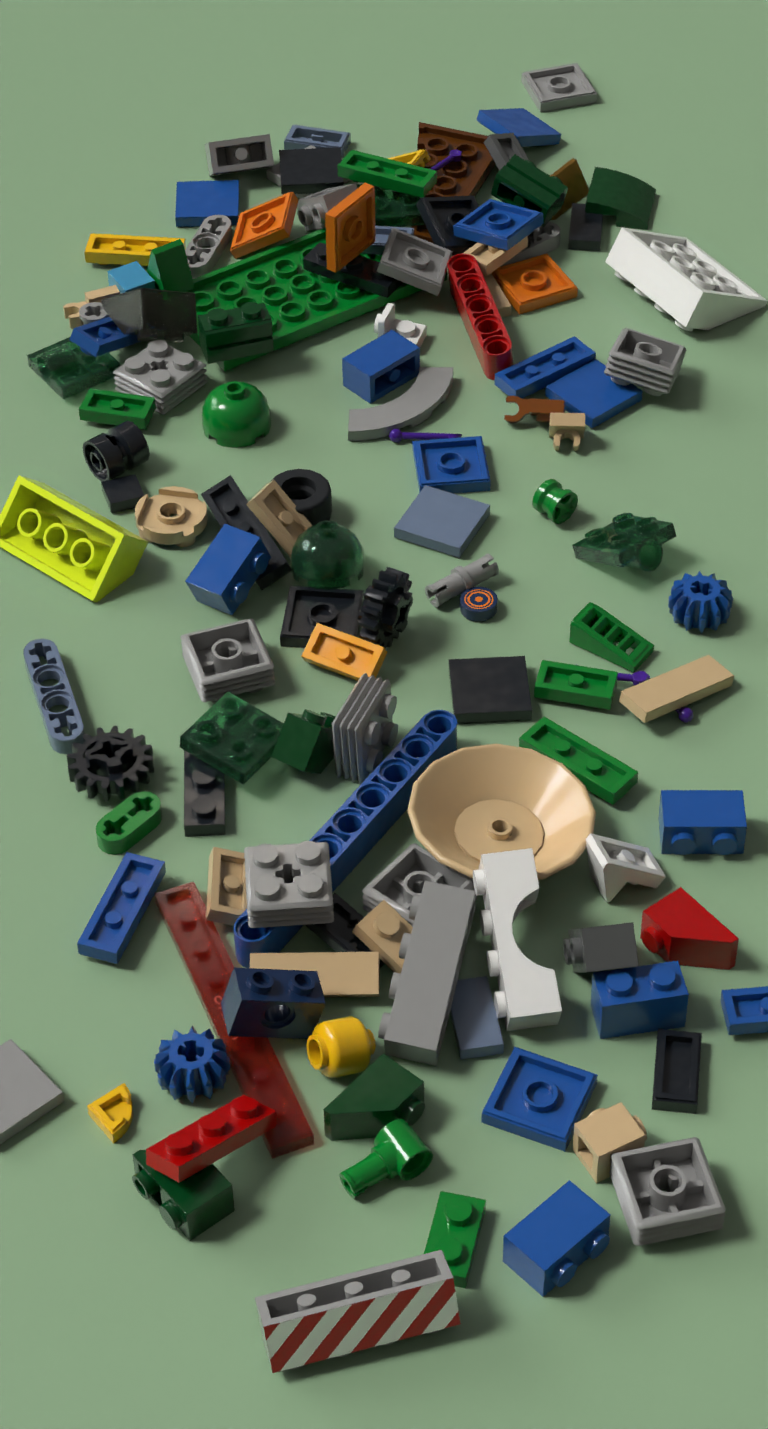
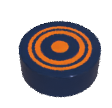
(478, 604)

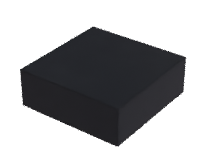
(122, 493)

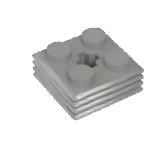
(644, 362)
(161, 374)
(228, 660)
(364, 728)
(406, 877)
(288, 884)
(691, 1198)

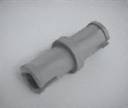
(461, 579)

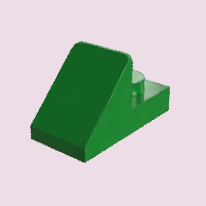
(170, 267)

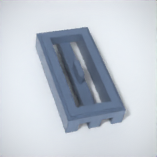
(303, 136)

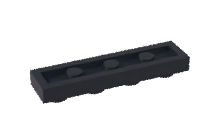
(230, 508)

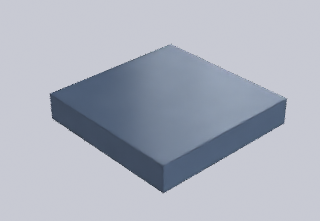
(442, 521)

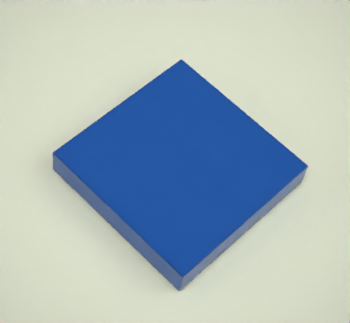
(525, 126)
(206, 198)
(498, 224)
(593, 393)
(452, 464)
(539, 1098)

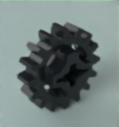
(385, 607)
(110, 763)

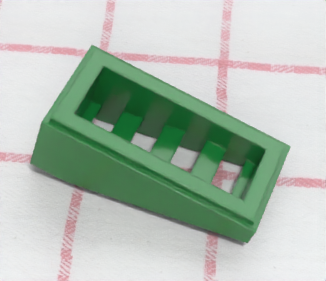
(594, 621)

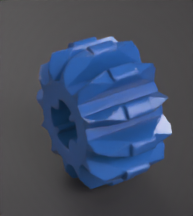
(700, 601)
(192, 1064)

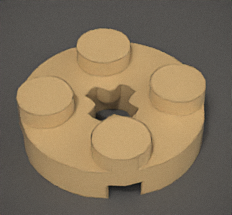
(156, 525)

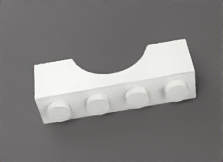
(526, 991)

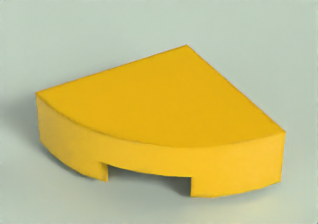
(113, 1112)

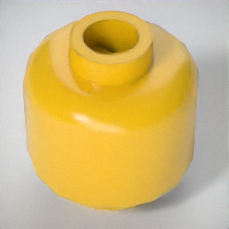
(340, 1047)

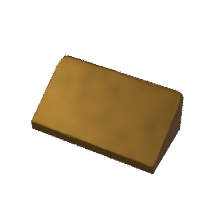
(573, 178)

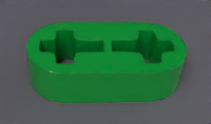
(131, 824)

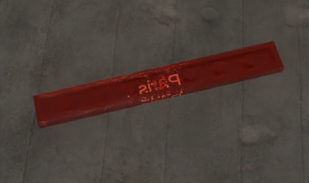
(251, 1058)

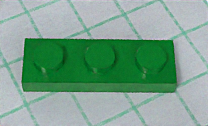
(387, 173)
(592, 766)

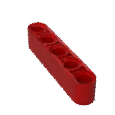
(479, 314)

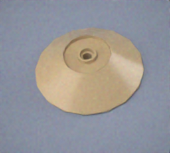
(501, 802)

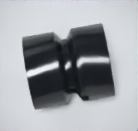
(117, 450)

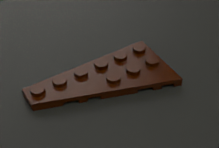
(458, 177)

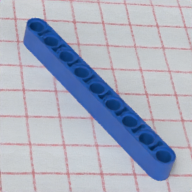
(363, 819)

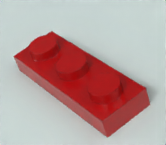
(211, 1138)

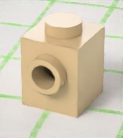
(606, 1133)

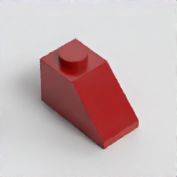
(687, 933)

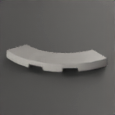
(409, 409)

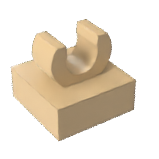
(566, 426)

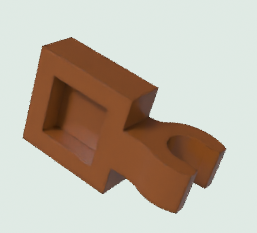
(537, 407)

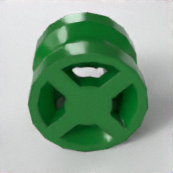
(555, 501)

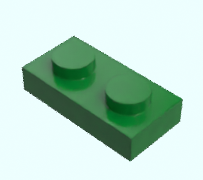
(116, 408)
(575, 684)
(457, 1232)

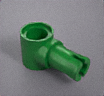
(395, 1152)

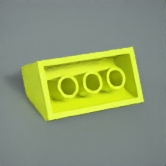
(67, 539)

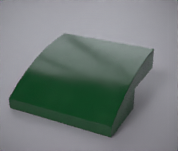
(622, 197)

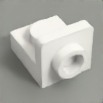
(412, 331)

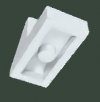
(618, 862)

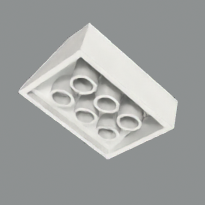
(681, 279)

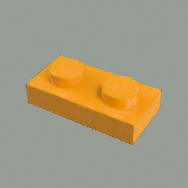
(343, 653)

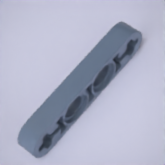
(53, 695)

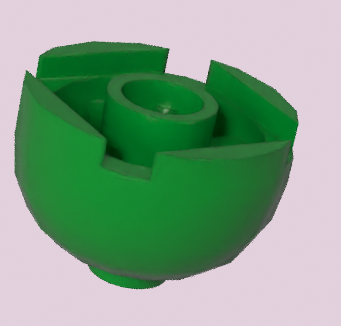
(236, 414)

